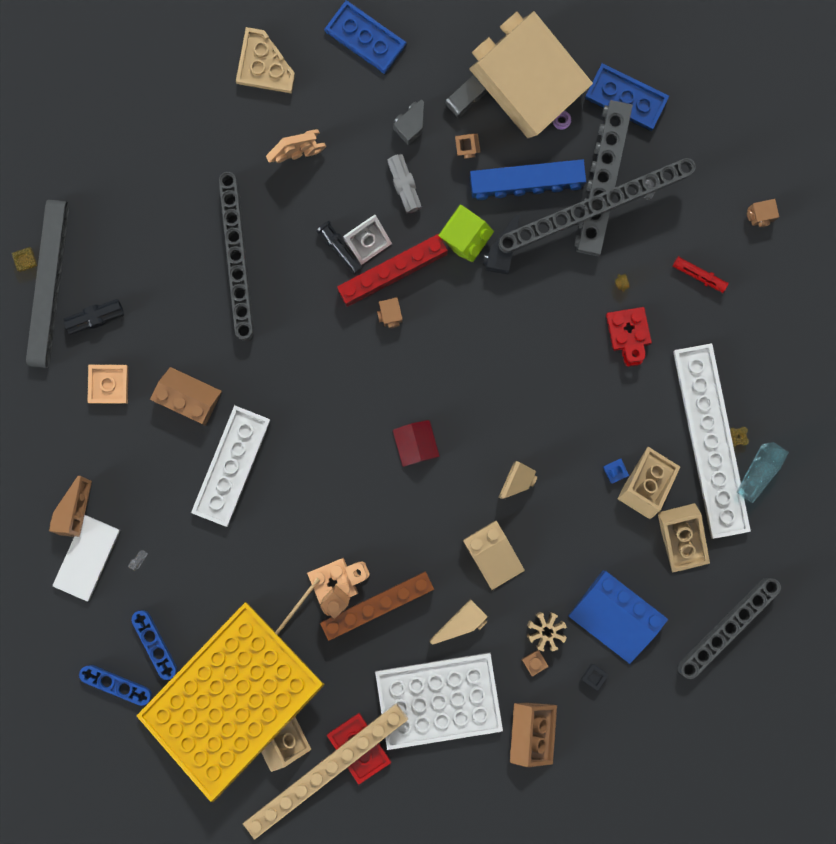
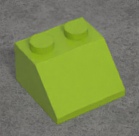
(466, 233)

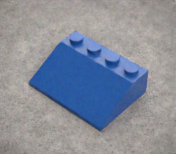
(617, 617)

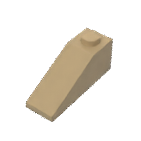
(463, 622)

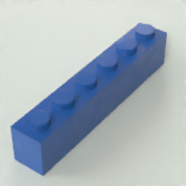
(527, 178)

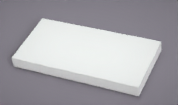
(86, 558)

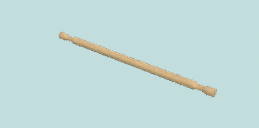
(297, 606)

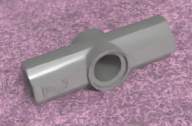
(404, 183)

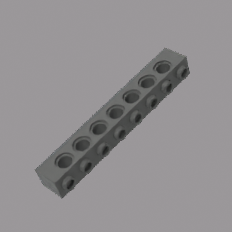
(622, 113)

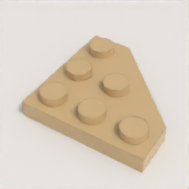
(263, 64)

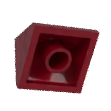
(416, 443)

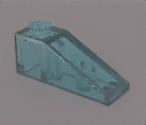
(762, 470)

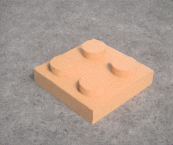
(108, 384)

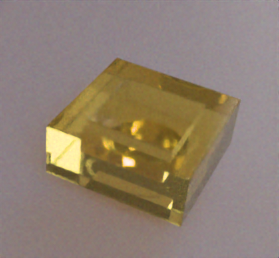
(24, 259)

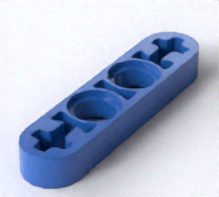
(151, 646)
(114, 689)

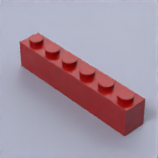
(392, 270)

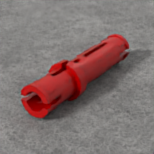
(700, 274)

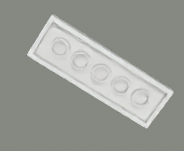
(231, 466)

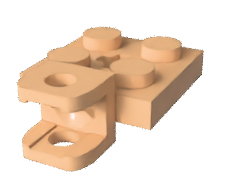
(295, 145)
(345, 576)

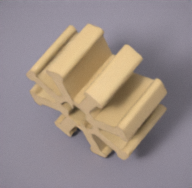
(549, 625)

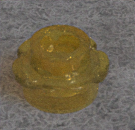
(622, 282)

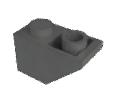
(410, 124)

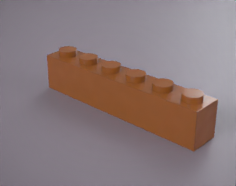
(377, 605)

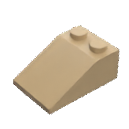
(649, 483)
(684, 537)
(493, 555)

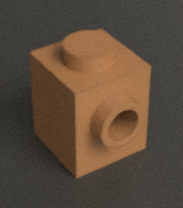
(467, 145)
(763, 213)
(390, 313)
(334, 602)

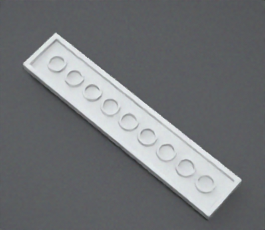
(711, 440)

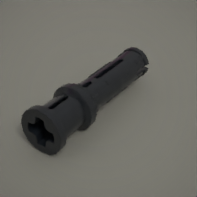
(334, 240)

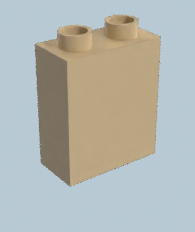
(529, 73)

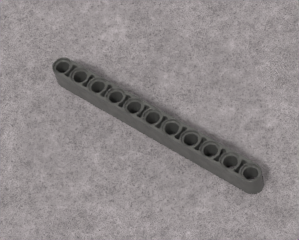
(603, 199)

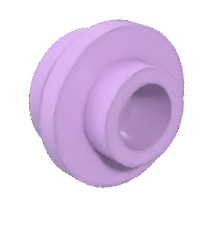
(566, 116)

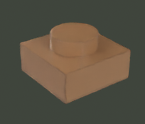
(535, 662)

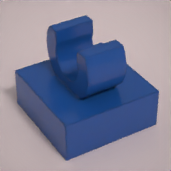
(615, 471)

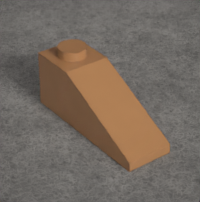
(70, 512)

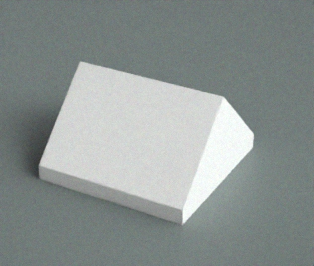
(367, 239)

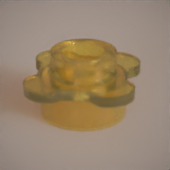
(743, 436)

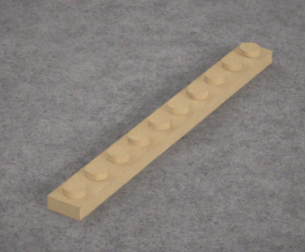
(325, 771)

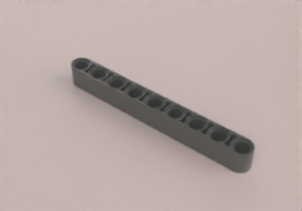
(236, 247)
(47, 283)

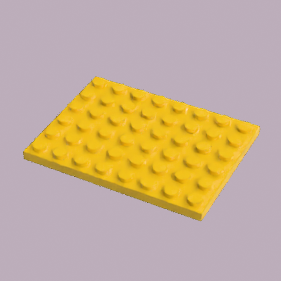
(229, 701)

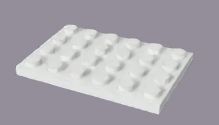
(441, 700)

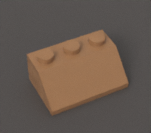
(186, 395)
(533, 734)

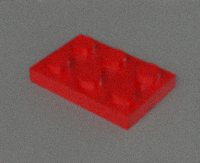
(371, 761)

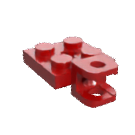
(633, 342)

